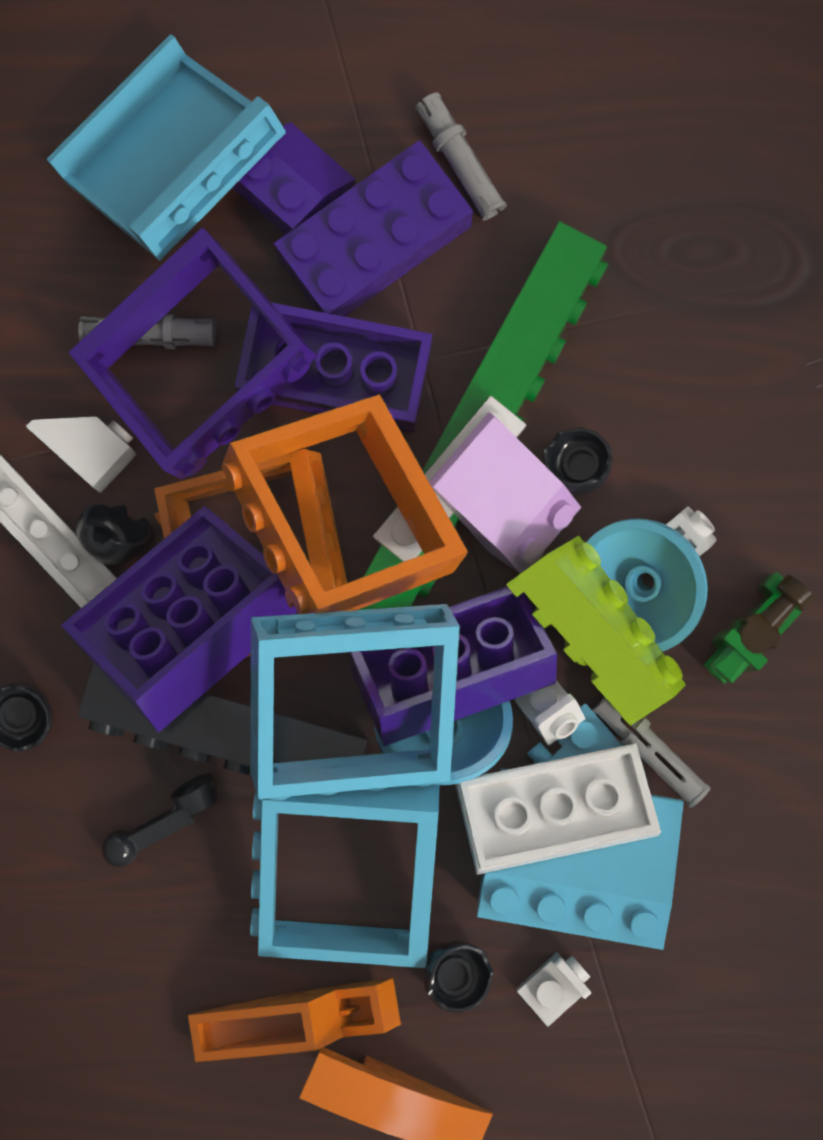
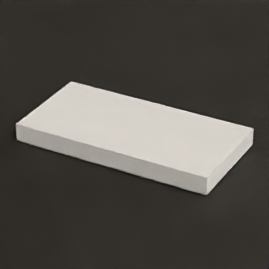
(557, 808)

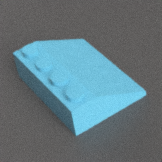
(600, 893)

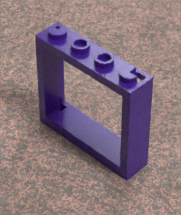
(148, 306)

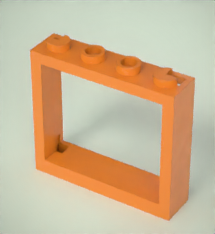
(403, 478)
(312, 498)

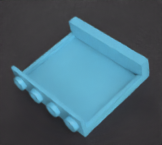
(165, 148)

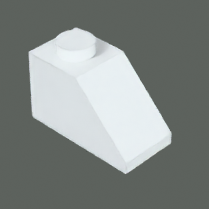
(87, 446)

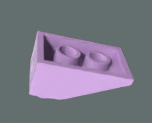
(504, 495)

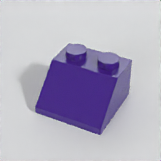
(293, 181)

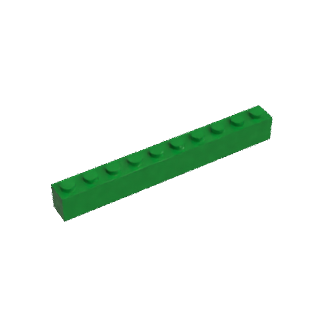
(519, 353)

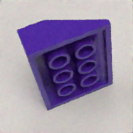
(179, 617)

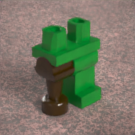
(753, 635)

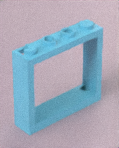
(351, 633)
(347, 942)

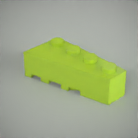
(600, 629)

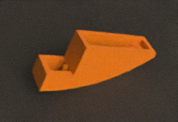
(294, 1021)
(391, 1100)

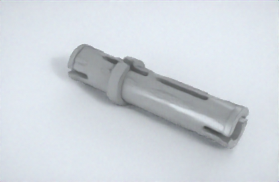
(451, 141)
(167, 331)
(689, 788)

